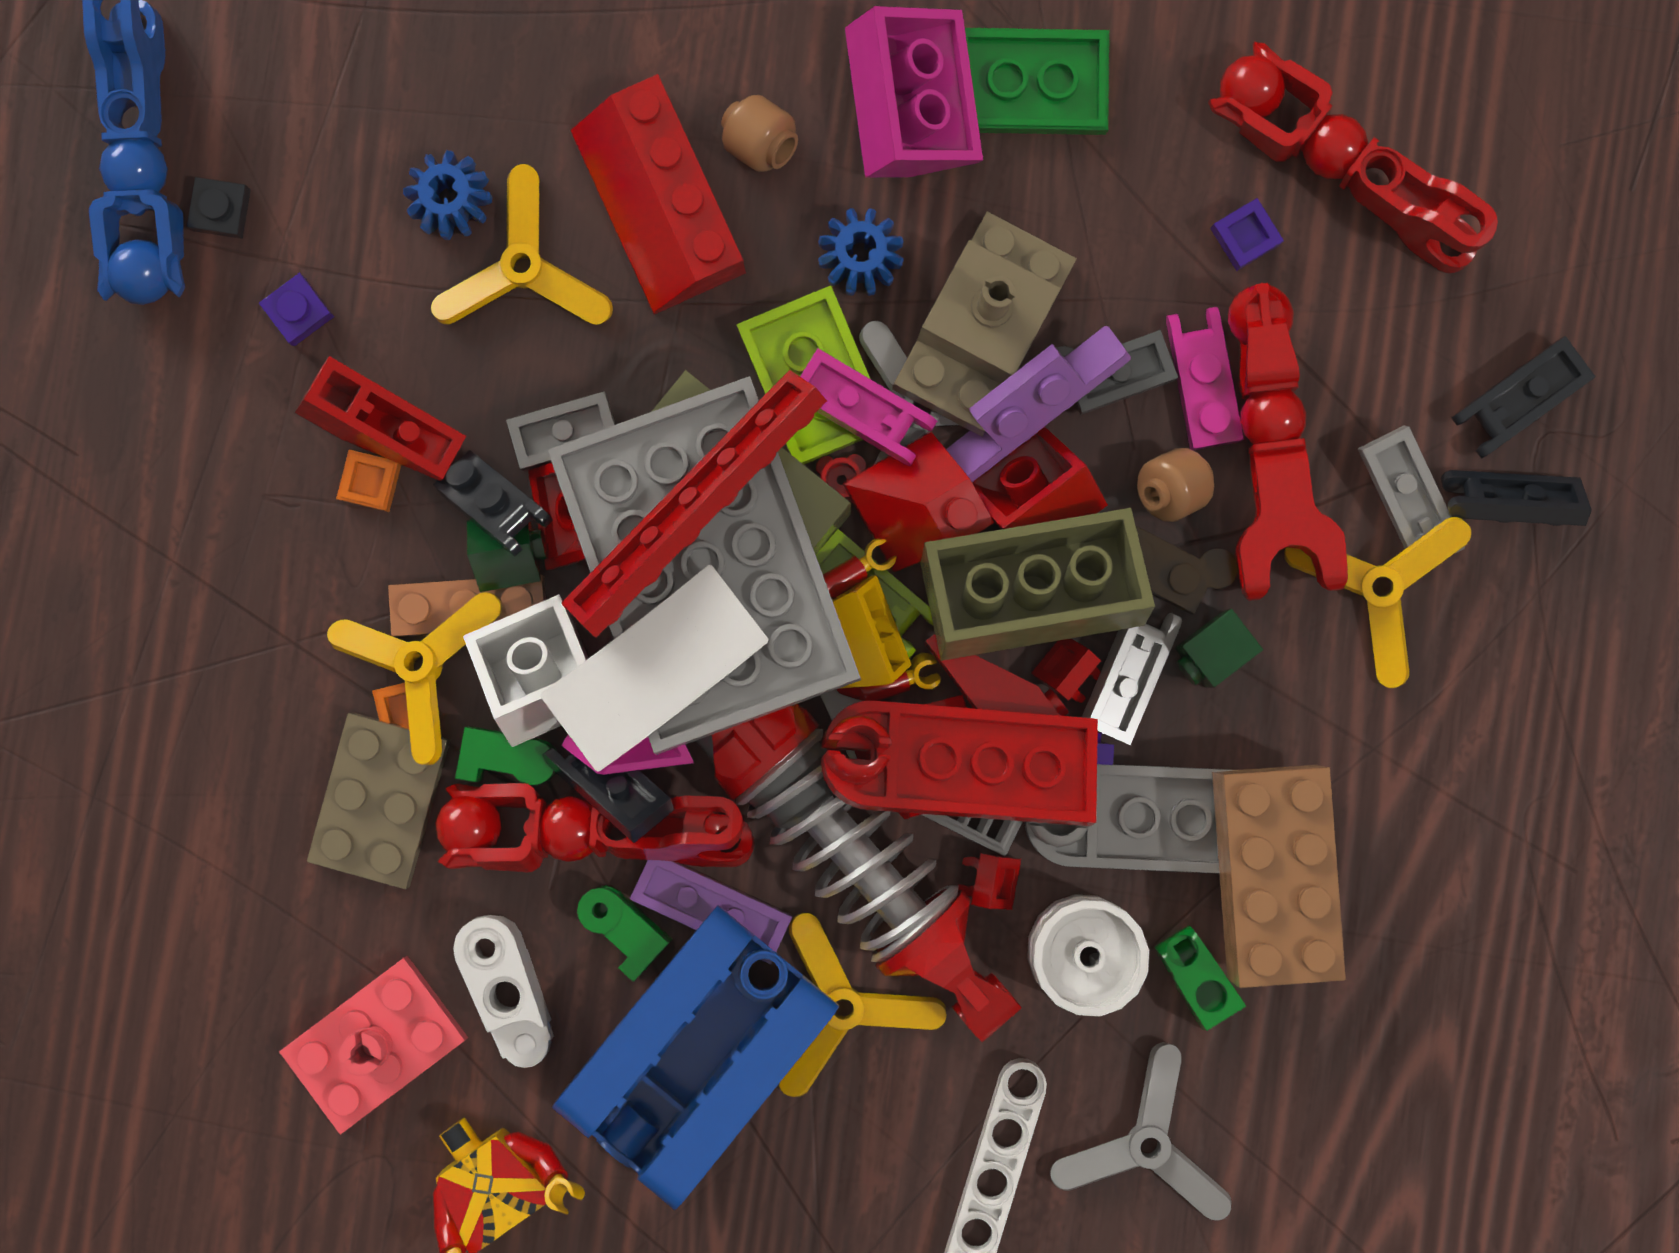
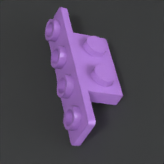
(1035, 398)

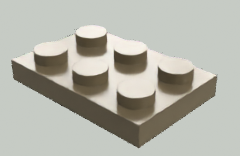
(375, 803)

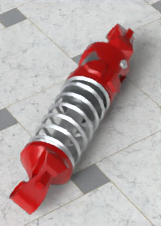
(779, 773)

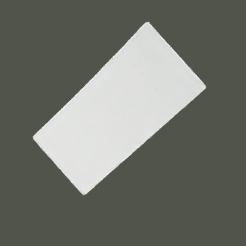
(654, 668)

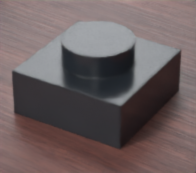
(218, 207)

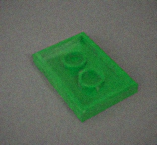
(1040, 80)

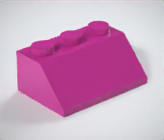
(913, 91)

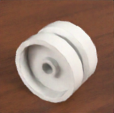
(1112, 973)

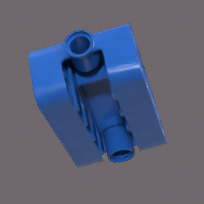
(695, 1058)

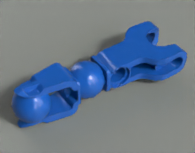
(132, 166)

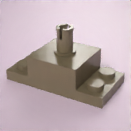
(983, 320)

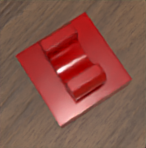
(1067, 668)
(994, 881)

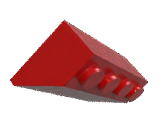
(657, 195)

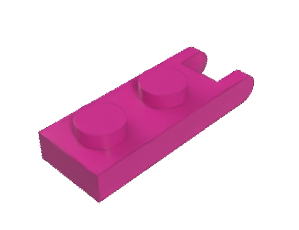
(1205, 383)
(865, 406)

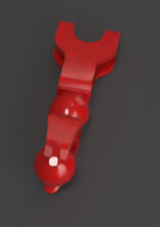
(1336, 147)
(1278, 458)
(575, 829)

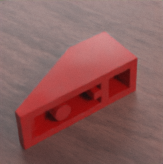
(379, 420)
(995, 688)

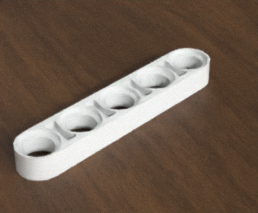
(993, 1156)

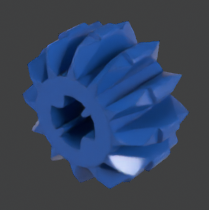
(447, 175)
(841, 247)

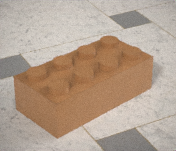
(1278, 876)

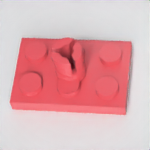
(373, 1044)

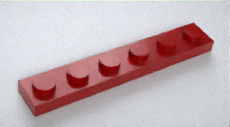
(694, 502)

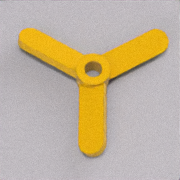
(540, 277)
(1386, 610)
(400, 658)
(868, 1009)

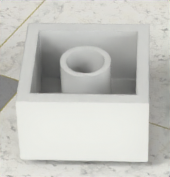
(522, 659)

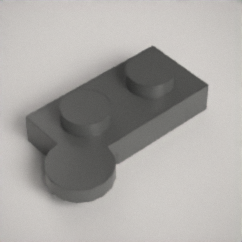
(1146, 370)

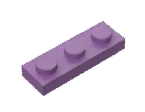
(692, 896)

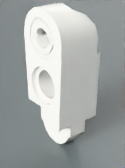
(518, 1031)

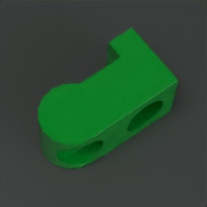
(492, 751)
(625, 925)
(1199, 978)

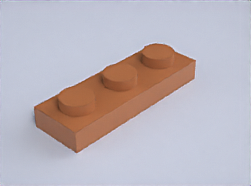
(424, 606)

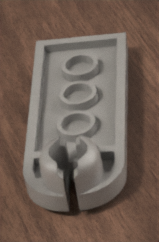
(1143, 822)

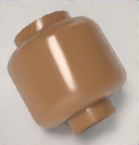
(759, 133)
(1175, 484)

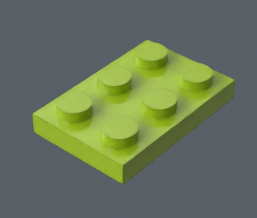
(787, 341)

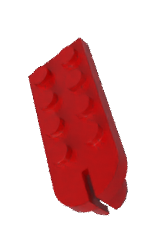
(964, 762)

